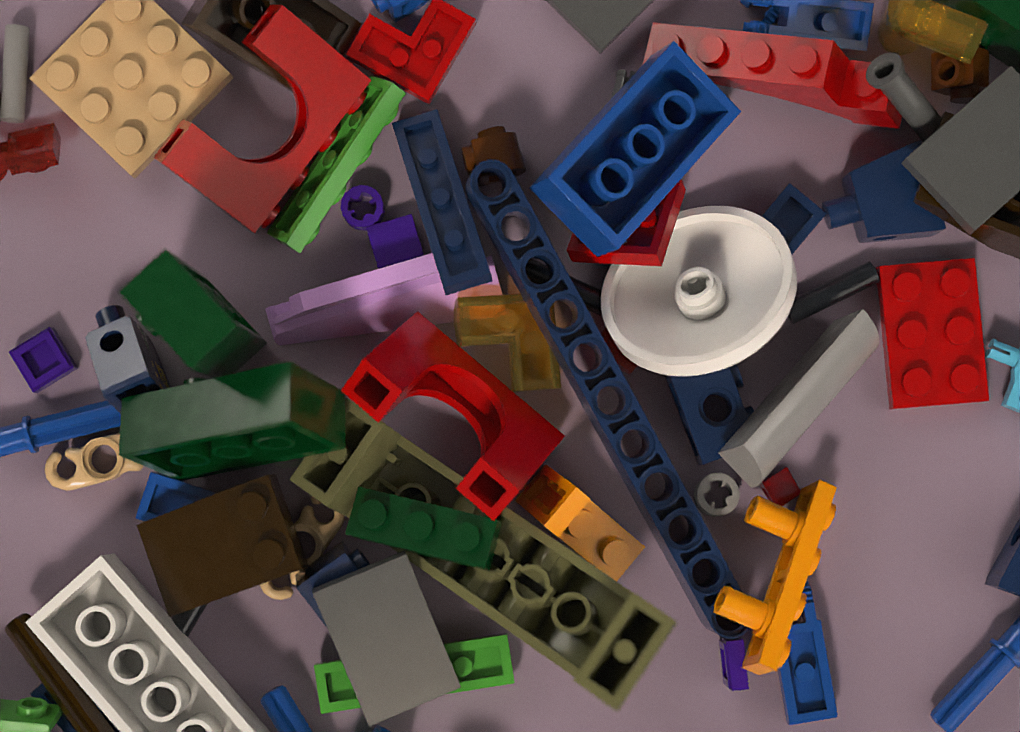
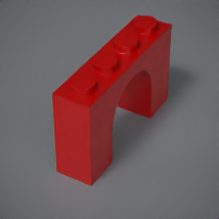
(324, 91)
(428, 363)

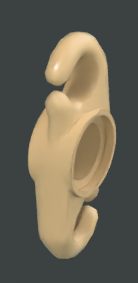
(85, 472)
(323, 535)

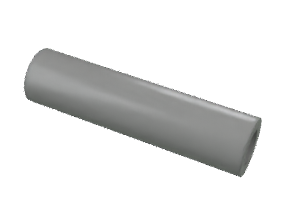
(14, 73)

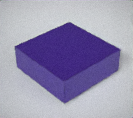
(394, 241)
(43, 360)
(732, 657)

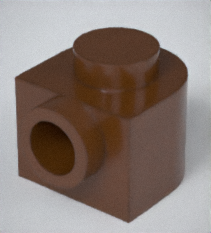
(960, 79)
(493, 144)

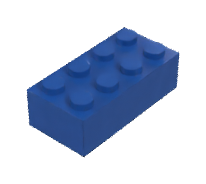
(635, 150)

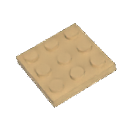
(131, 79)

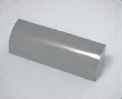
(801, 397)

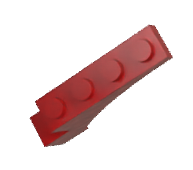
(782, 67)

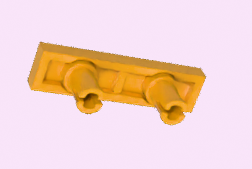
(796, 561)

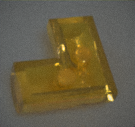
(931, 25)
(509, 322)

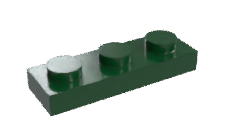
(423, 528)

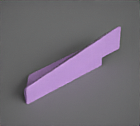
(371, 302)

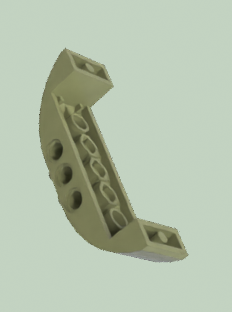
(534, 582)

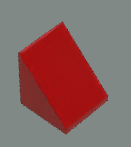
(780, 487)

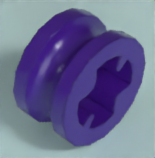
(356, 195)

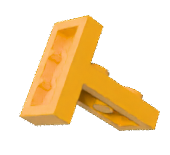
(579, 523)

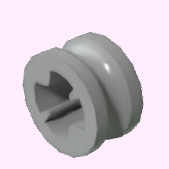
(729, 502)

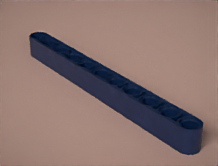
(629, 415)

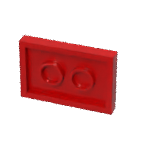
(932, 333)

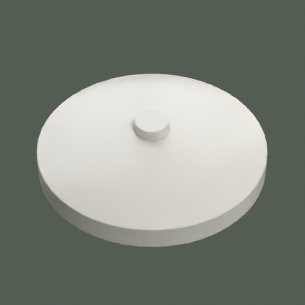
(711, 300)

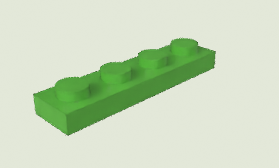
(327, 176)
(476, 661)

